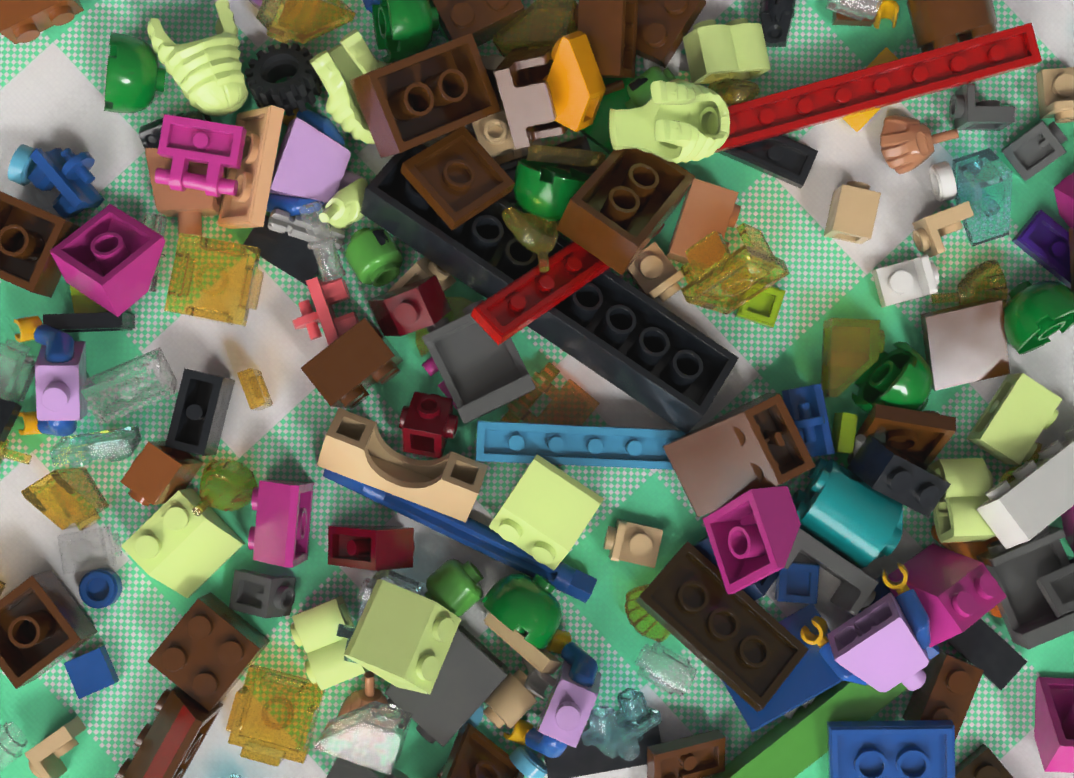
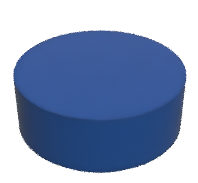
(100, 588)

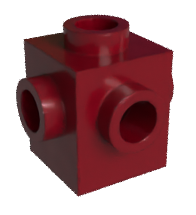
(428, 424)

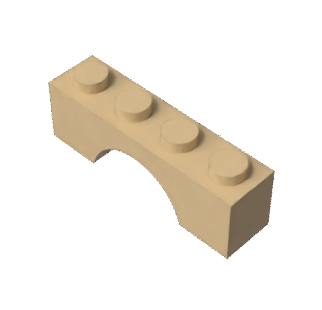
(359, 452)

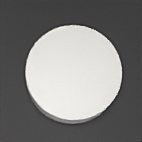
(942, 181)

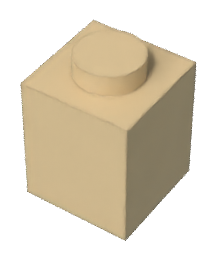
(852, 213)

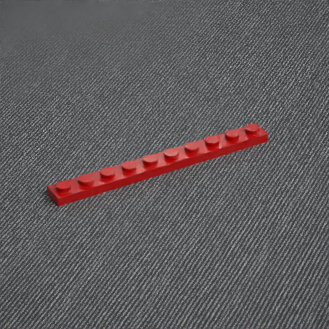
(882, 85)

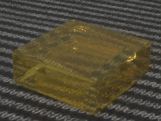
(255, 389)

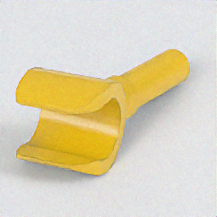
(888, 9)

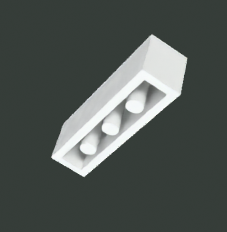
(1035, 497)

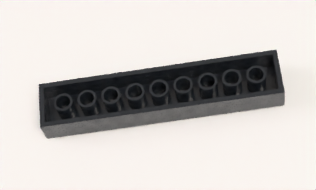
(600, 325)

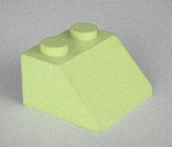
(546, 512)
(182, 547)
(403, 637)

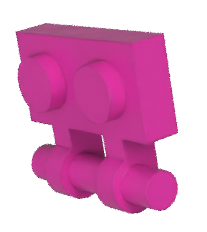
(204, 143)

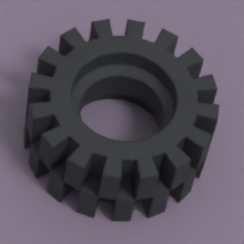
(281, 64)

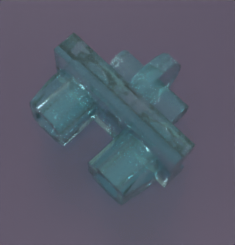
(621, 730)

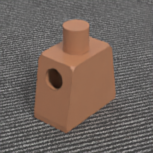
(186, 205)

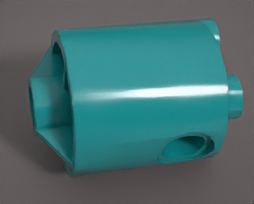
(848, 514)

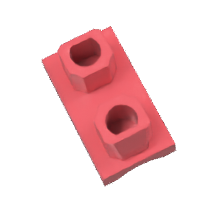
(324, 296)

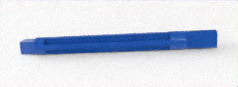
(478, 537)

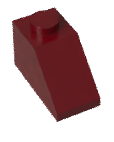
(410, 307)
(371, 547)

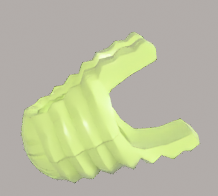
(205, 68)
(336, 70)
(676, 124)

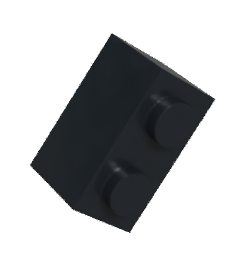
(199, 413)
(898, 476)

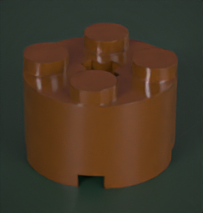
(947, 21)

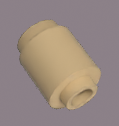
(509, 701)

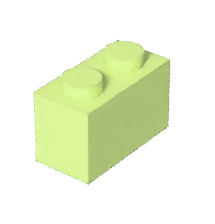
(1015, 419)

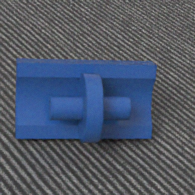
(69, 175)
(811, 418)

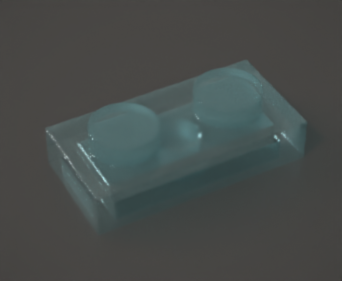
(84, 448)

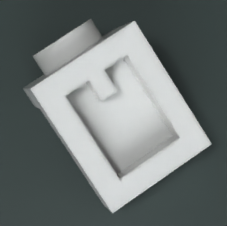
(906, 281)

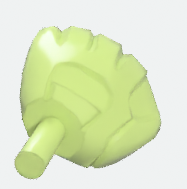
(345, 205)

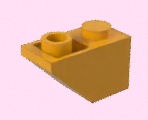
(575, 81)

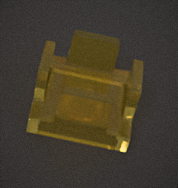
(726, 279)
(214, 280)
(274, 716)

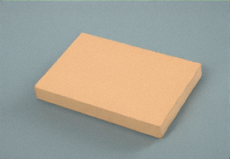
(256, 169)

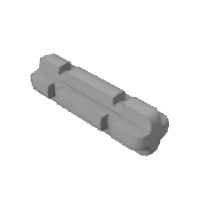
(282, 221)

